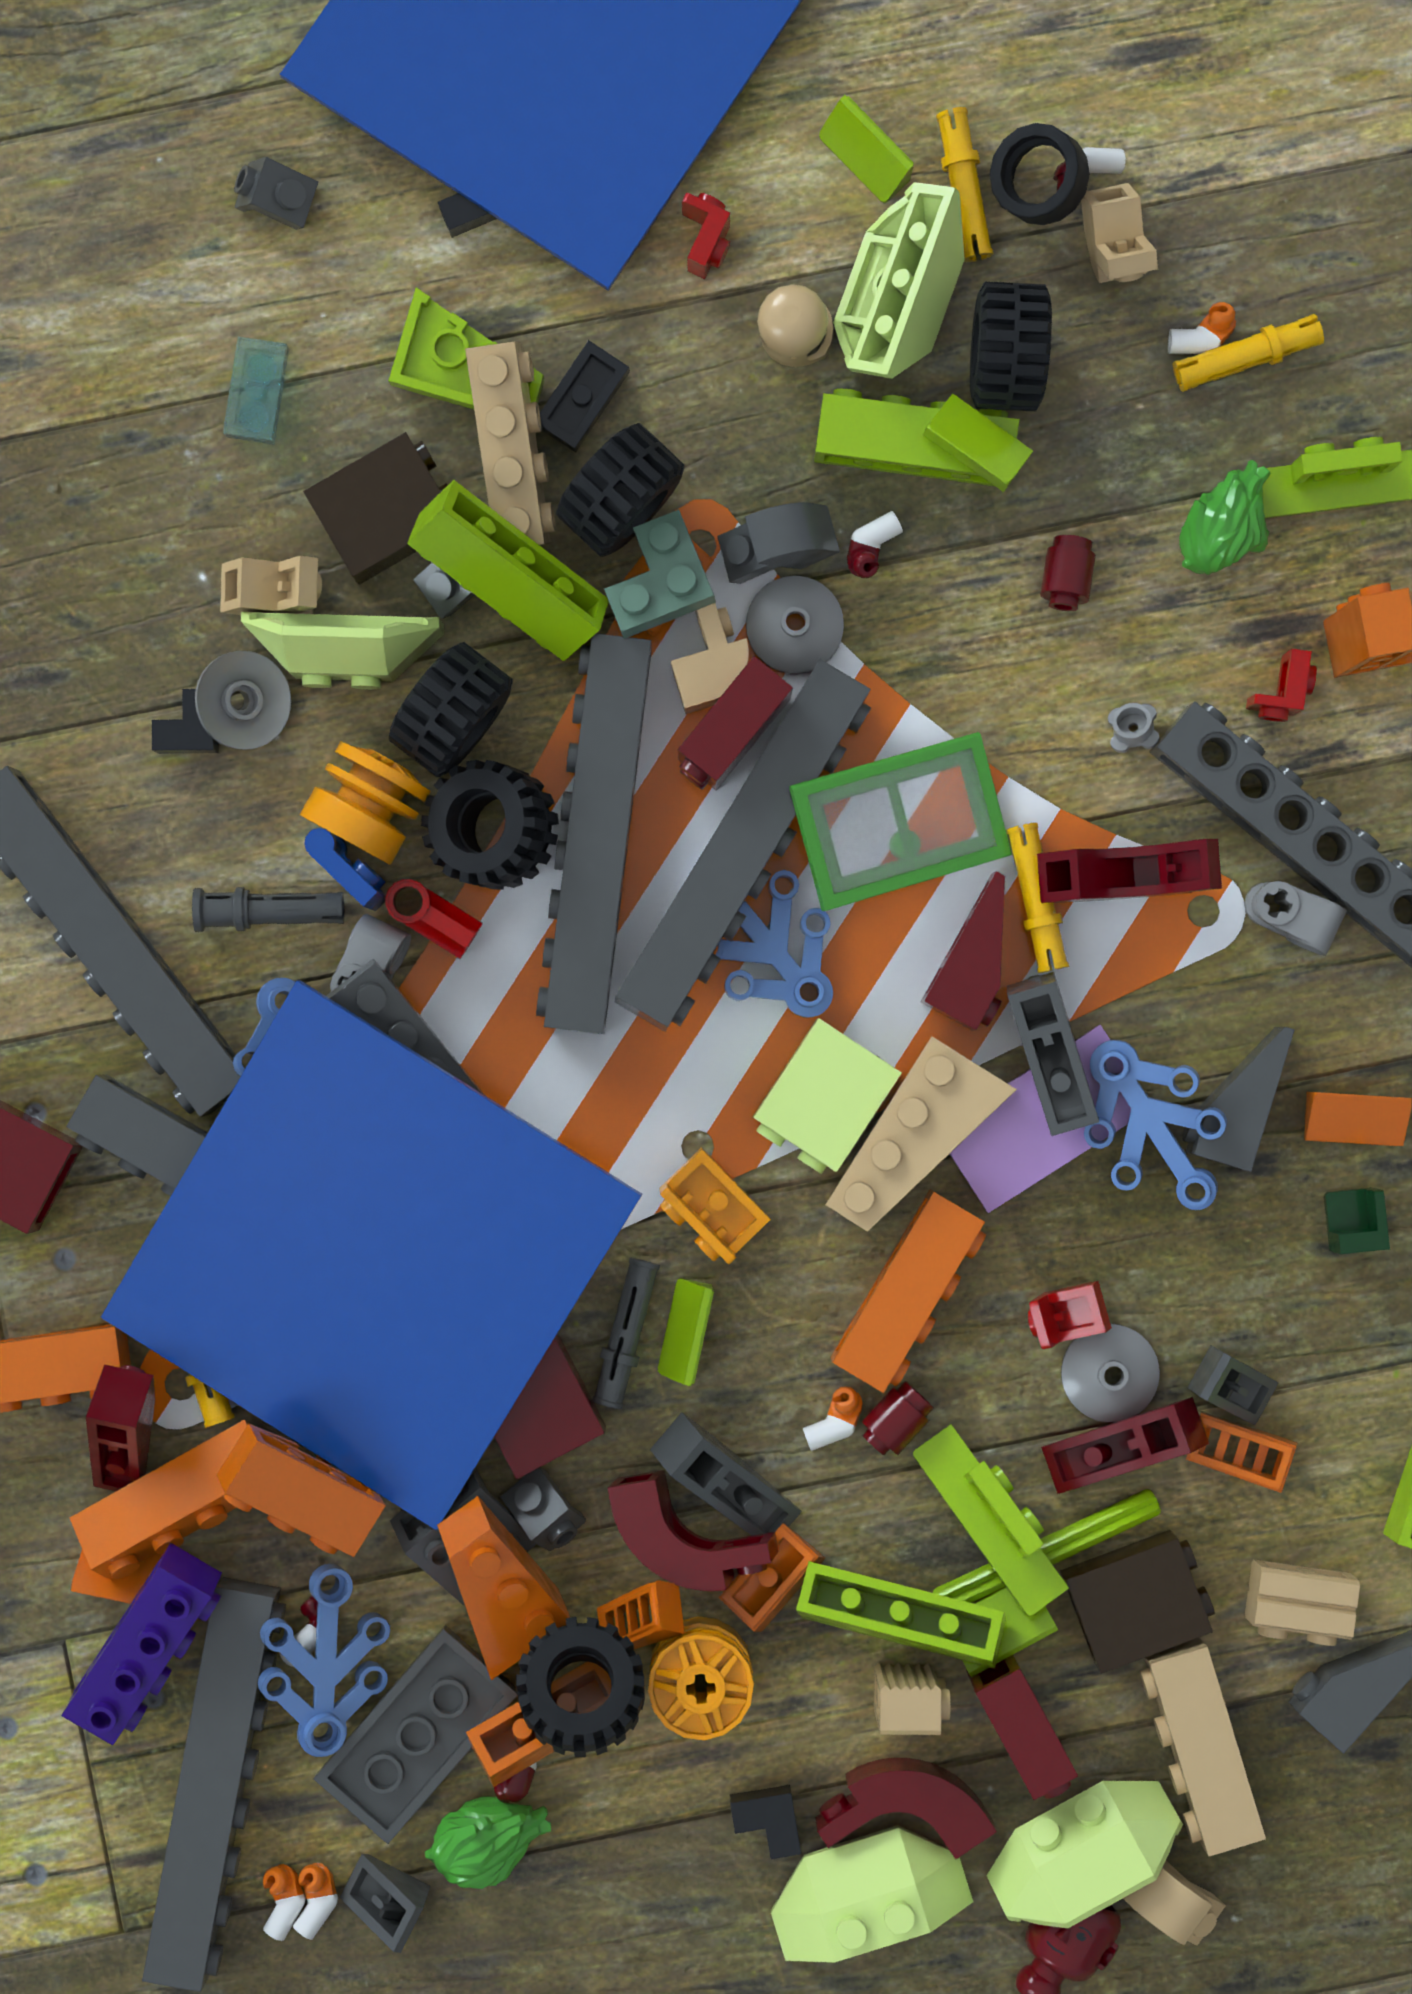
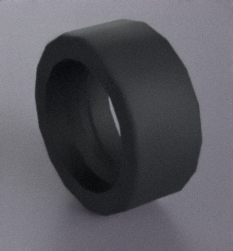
(1009, 156)

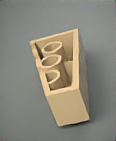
(924, 1122)

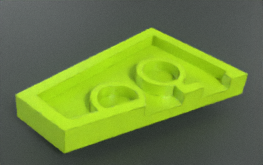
(433, 354)

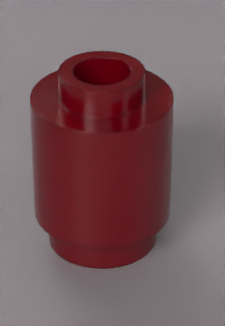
(1068, 572)
(896, 1419)

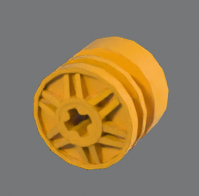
(366, 802)
(723, 1658)

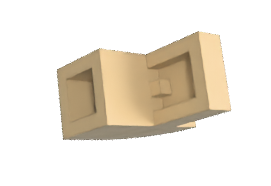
(1116, 234)
(270, 586)
(708, 674)
(1177, 1906)

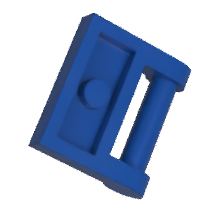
(355, 877)

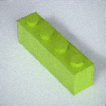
(890, 436)
(508, 571)
(901, 1614)

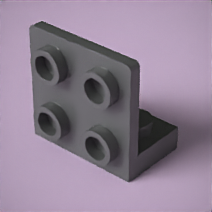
(426, 1546)

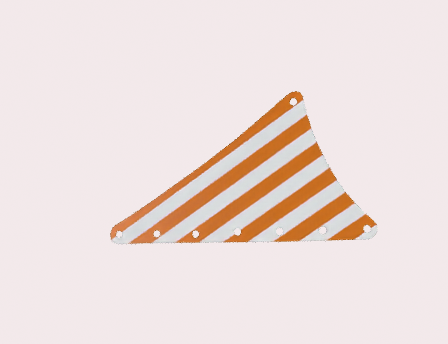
(641, 1090)

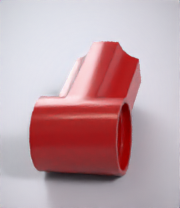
(437, 918)

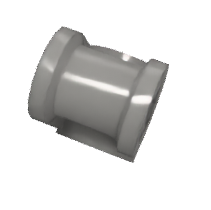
(1302, 916)
(370, 941)

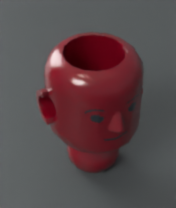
(1068, 1952)

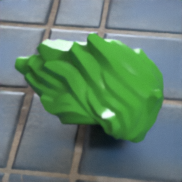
(1226, 522)
(485, 1841)

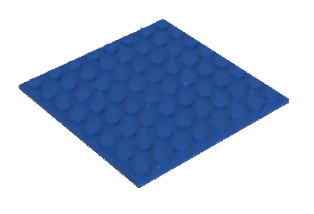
(543, 109)
(369, 1254)

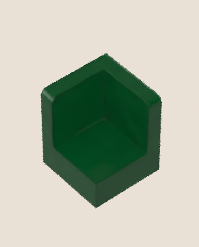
(1356, 1220)

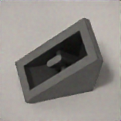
(1232, 1385)
(385, 1900)

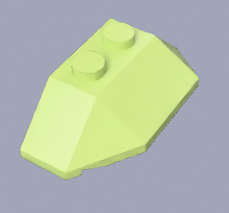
(902, 282)
(344, 646)
(1085, 1853)
(868, 1896)

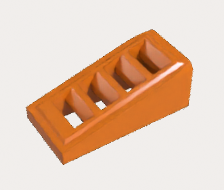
(1254, 1475)
(665, 1611)

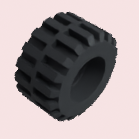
(1010, 346)
(619, 489)
(450, 709)
(455, 815)
(574, 1644)

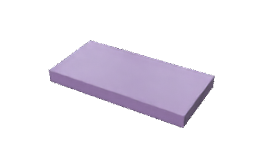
(1015, 1143)

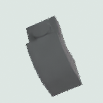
(778, 537)

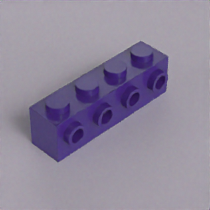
(143, 1644)

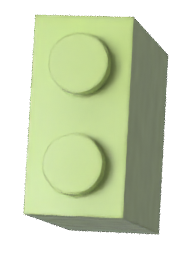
(825, 1097)

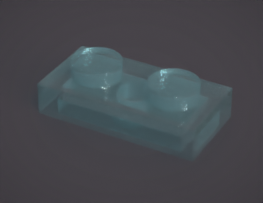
(256, 390)

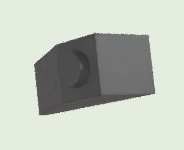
(1052, 1053)
(1246, 1102)
(722, 1478)
(1354, 1689)

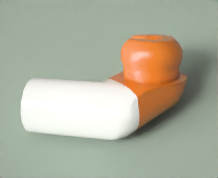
(1209, 333)
(840, 1420)
(320, 1897)
(288, 1899)

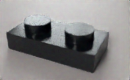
(582, 395)

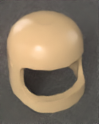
(793, 324)

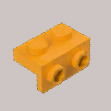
(712, 1207)

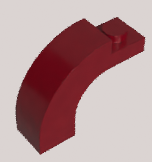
(1129, 871)
(670, 1549)
(910, 1788)

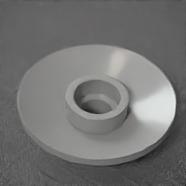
(789, 649)
(265, 700)
(1085, 1368)

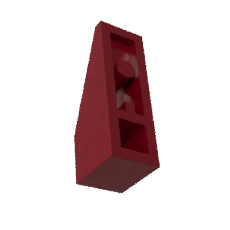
(972, 968)
(120, 1426)
(1125, 1445)

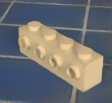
(508, 438)
(1203, 1747)

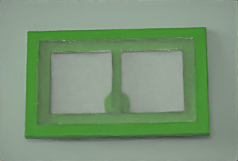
(900, 821)

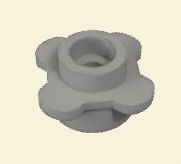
(1130, 715)

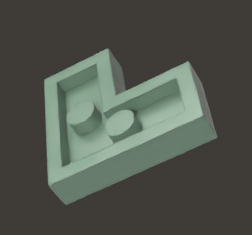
(672, 585)

